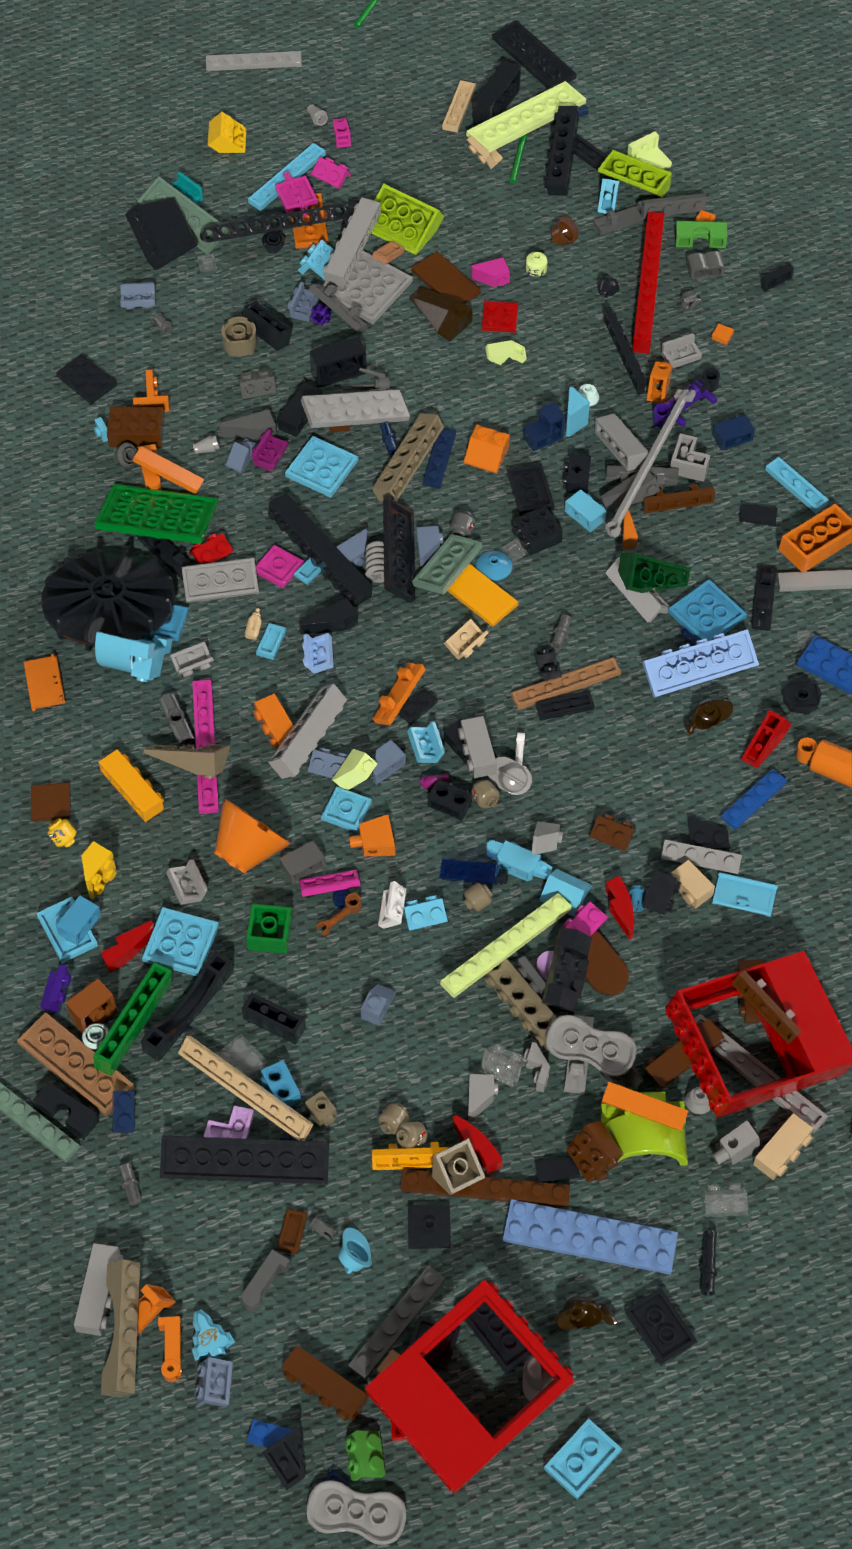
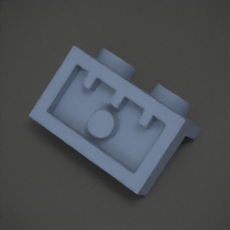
(214, 1382)

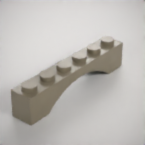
(120, 1368)

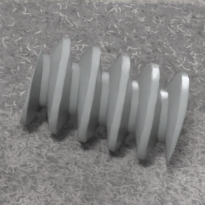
(375, 562)

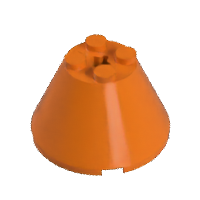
(244, 839)

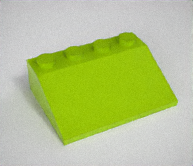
(405, 220)

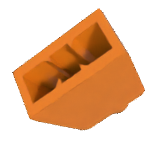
(660, 375)
(375, 837)

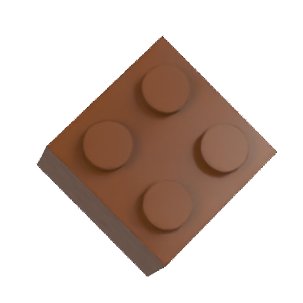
(91, 1005)

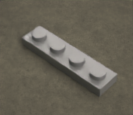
(701, 856)

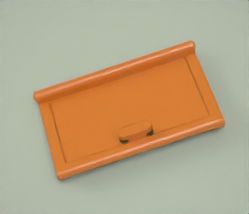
(42, 686)

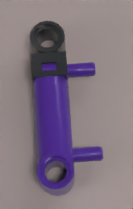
(701, 384)

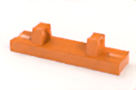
(399, 693)

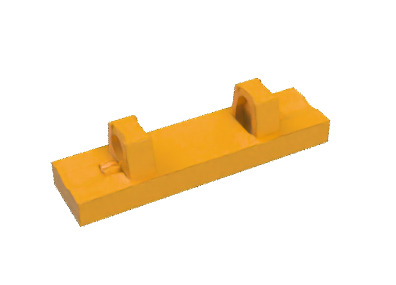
(407, 1158)

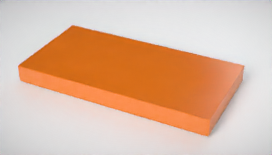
(311, 234)

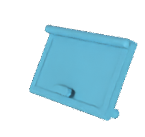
(755, 894)

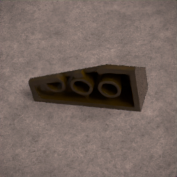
(444, 313)

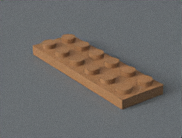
(72, 1062)

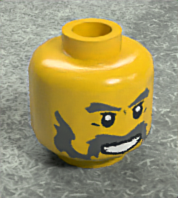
(61, 832)

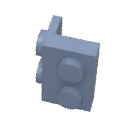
(137, 295)
(302, 303)
(325, 763)

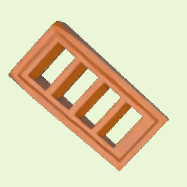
(630, 535)

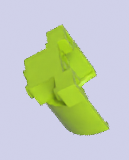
(642, 1136)

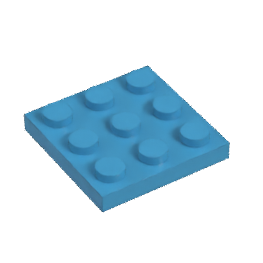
(707, 612)

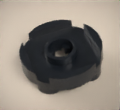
(802, 705)

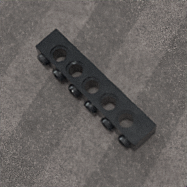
(562, 150)

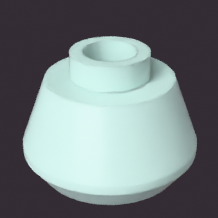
(590, 393)
(94, 1035)

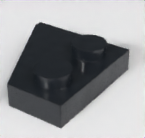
(287, 1459)

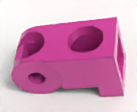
(341, 133)

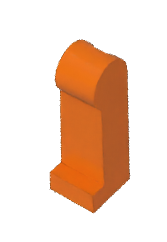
(151, 479)
(172, 1367)

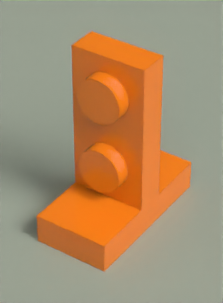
(152, 398)
(151, 1303)

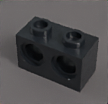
(447, 803)

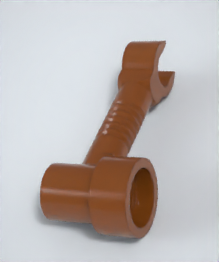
(350, 900)

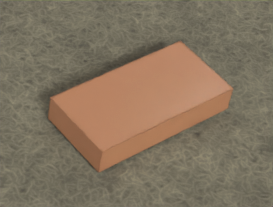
(388, 252)

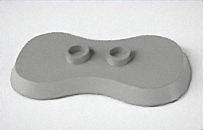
(606, 1050)
(374, 1516)

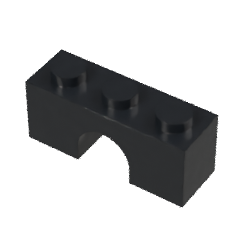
(53, 1099)

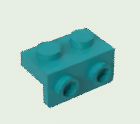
(188, 188)

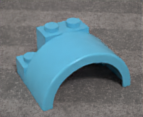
(139, 657)

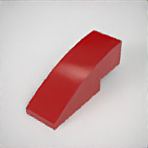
(621, 905)
(127, 946)
(482, 1146)

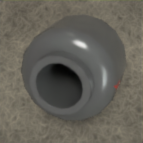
(462, 524)

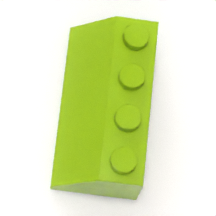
(636, 173)

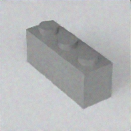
(477, 747)

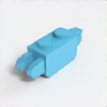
(518, 860)

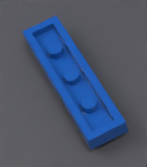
(753, 799)

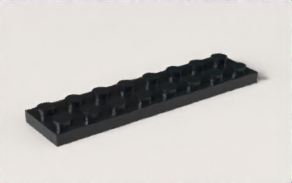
(244, 1159)

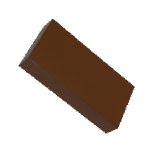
(292, 1231)

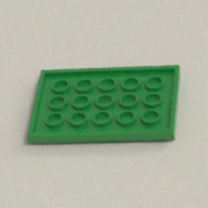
(156, 513)

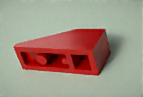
(766, 739)

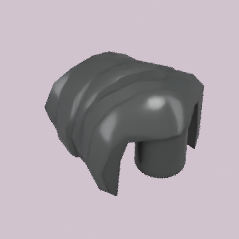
(689, 300)

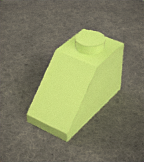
(354, 770)

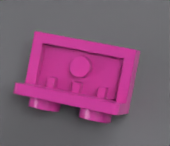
(329, 172)
(588, 919)

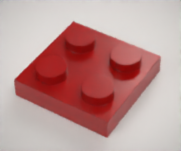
(499, 316)

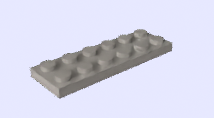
(355, 408)

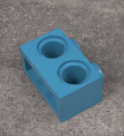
(284, 1084)

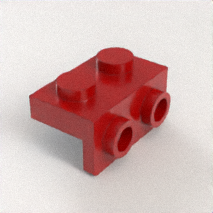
(211, 551)

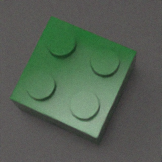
(269, 928)

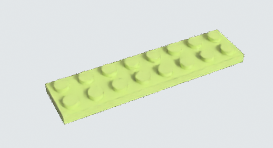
(525, 117)

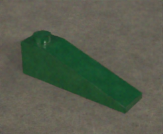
(649, 574)

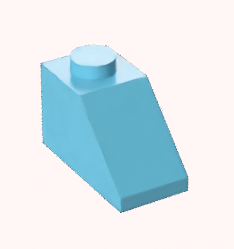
(608, 195)

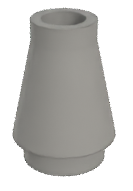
(318, 115)
(207, 445)

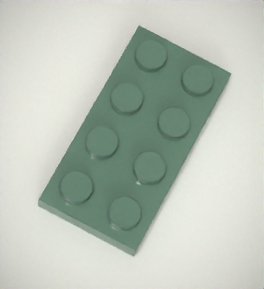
(447, 564)

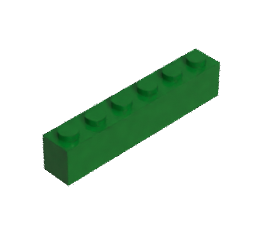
(132, 1019)

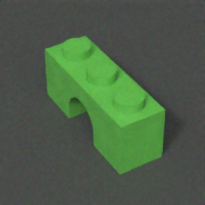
(713, 232)

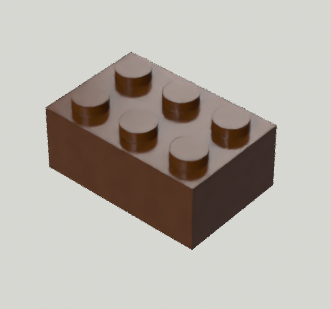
(136, 426)

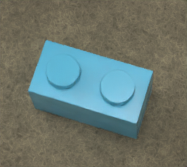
(585, 510)

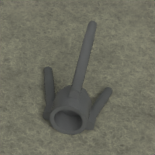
(380, 384)

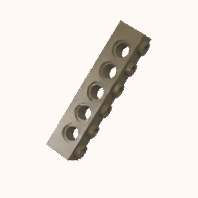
(408, 457)
(518, 1007)

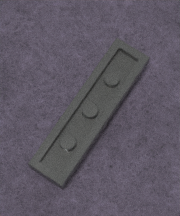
(675, 205)

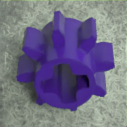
(320, 314)

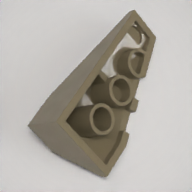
(200, 761)

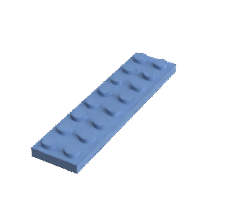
(590, 1236)

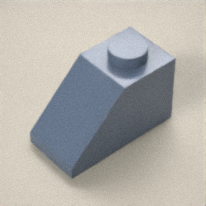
(428, 543)
(355, 547)
(388, 759)
(377, 1004)

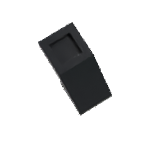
(547, 664)

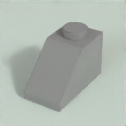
(546, 837)
(481, 1093)

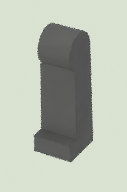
(263, 1279)

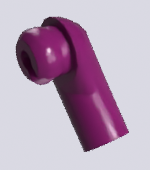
(429, 782)

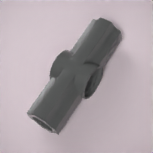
(173, 712)

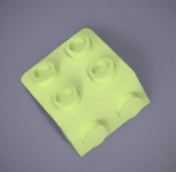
(647, 150)

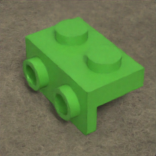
(365, 1455)

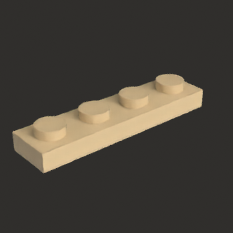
(459, 106)

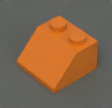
(487, 449)

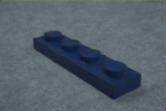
(439, 459)

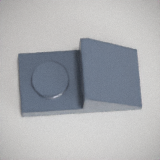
(240, 455)

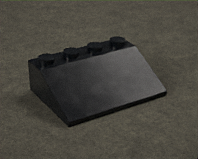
(161, 231)

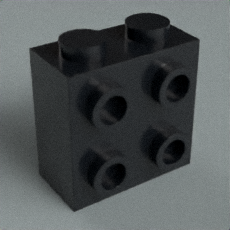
(537, 530)

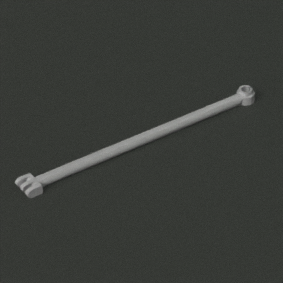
(613, 527)

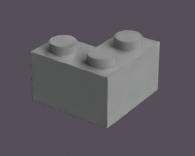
(690, 463)

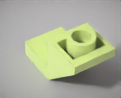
(501, 351)

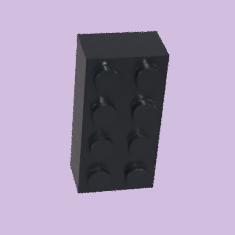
(497, 93)

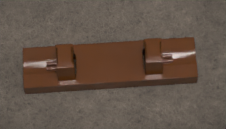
(678, 500)
(767, 1008)

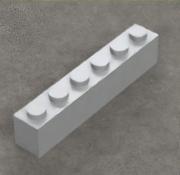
(352, 242)
(307, 731)

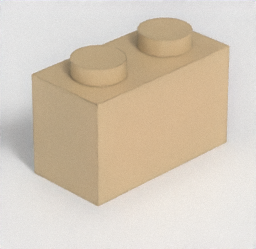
(695, 886)

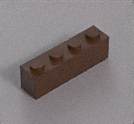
(673, 1059)
(324, 1384)

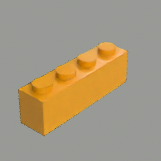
(131, 785)

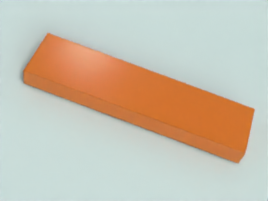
(168, 470)
(644, 1106)

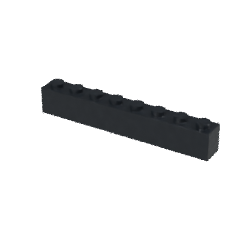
(320, 550)

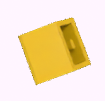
(226, 134)
(98, 868)

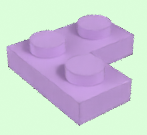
(238, 1125)

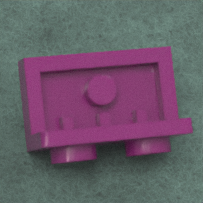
(268, 451)

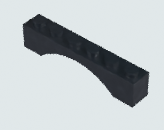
(167, 1031)

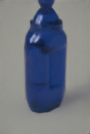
(688, 636)

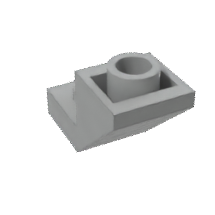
(538, 1062)

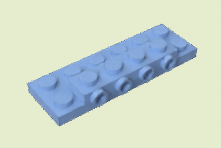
(700, 662)

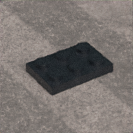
(86, 379)
(530, 488)
(660, 1327)

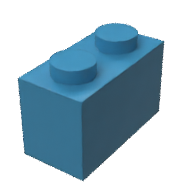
(78, 920)

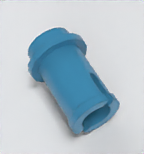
(637, 897)

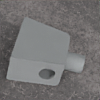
(745, 1143)

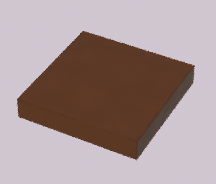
(50, 802)

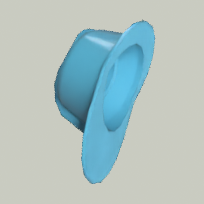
(354, 1251)

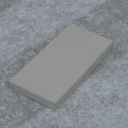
(220, 580)

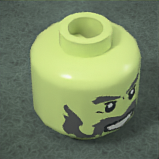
(536, 264)

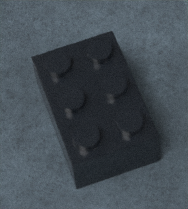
(337, 362)

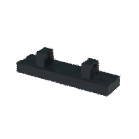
(166, 553)
(764, 598)

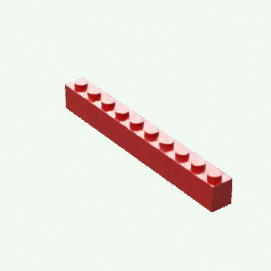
(648, 283)

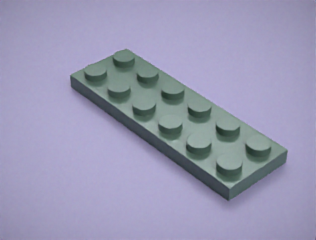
(193, 214)

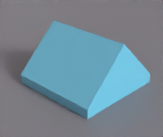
(577, 412)
(568, 886)

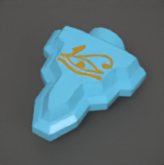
(209, 1338)

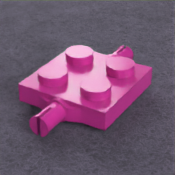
(295, 193)

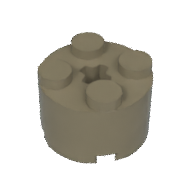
(239, 337)

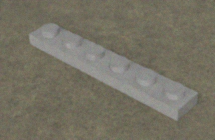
(253, 61)

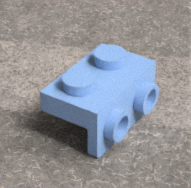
(318, 652)

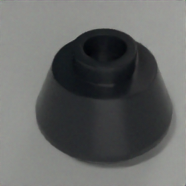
(273, 242)
(607, 287)

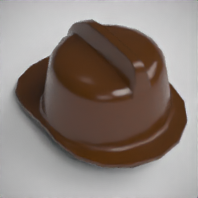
(564, 231)

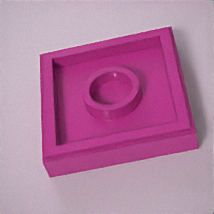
(278, 566)

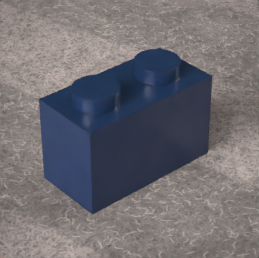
(733, 432)

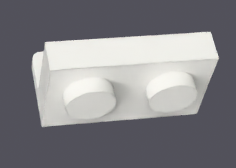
(392, 906)

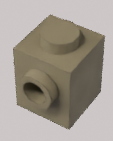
(321, 1109)

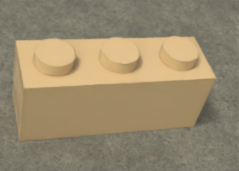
(784, 1147)

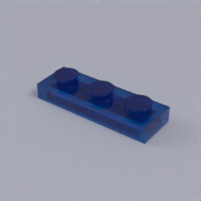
(469, 871)

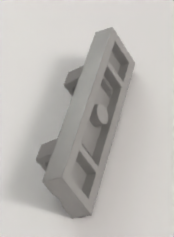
(577, 1069)

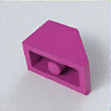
(491, 272)

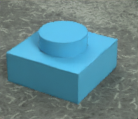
(100, 429)

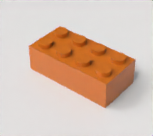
(817, 538)

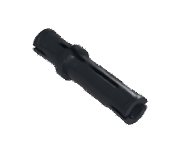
(708, 1271)

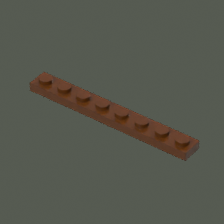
(491, 1189)

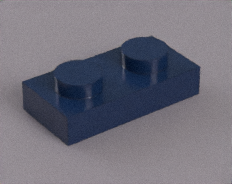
(123, 1112)

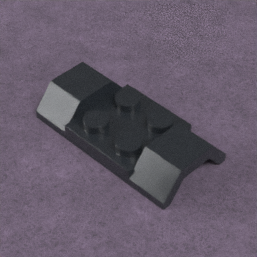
(567, 970)

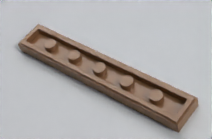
(567, 683)

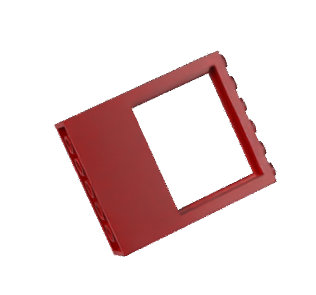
(812, 1058)
(436, 1419)

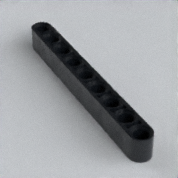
(281, 223)

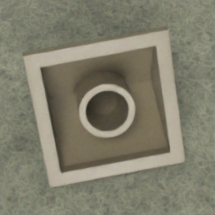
(457, 1167)

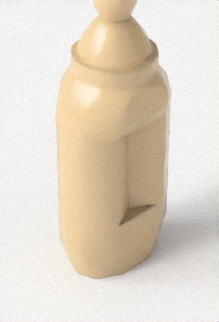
(253, 625)

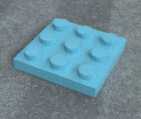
(321, 466)
(180, 941)

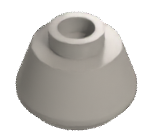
(697, 1101)

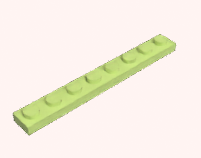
(505, 945)

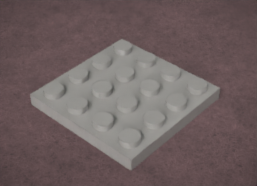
(372, 287)

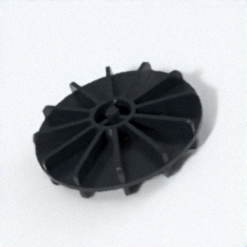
(108, 594)

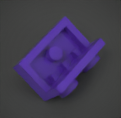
(55, 989)

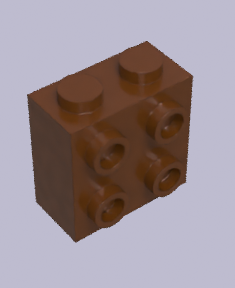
(594, 1152)

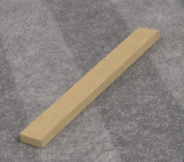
(245, 1088)

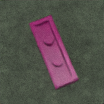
(329, 883)

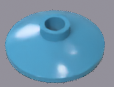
(494, 571)

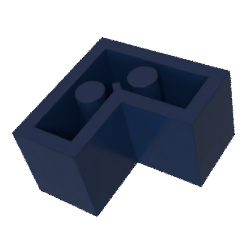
(547, 429)

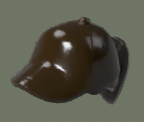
(708, 714)
(584, 1313)

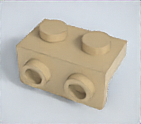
(490, 159)
(465, 639)

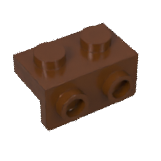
(612, 832)

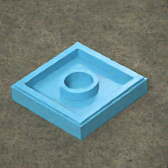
(346, 809)

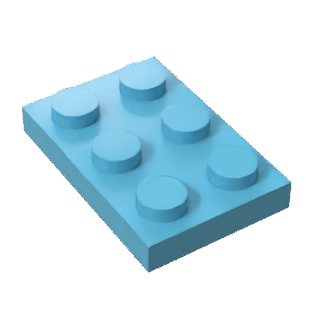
(64, 948)
(582, 1459)

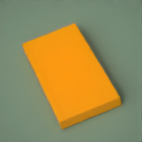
(482, 596)

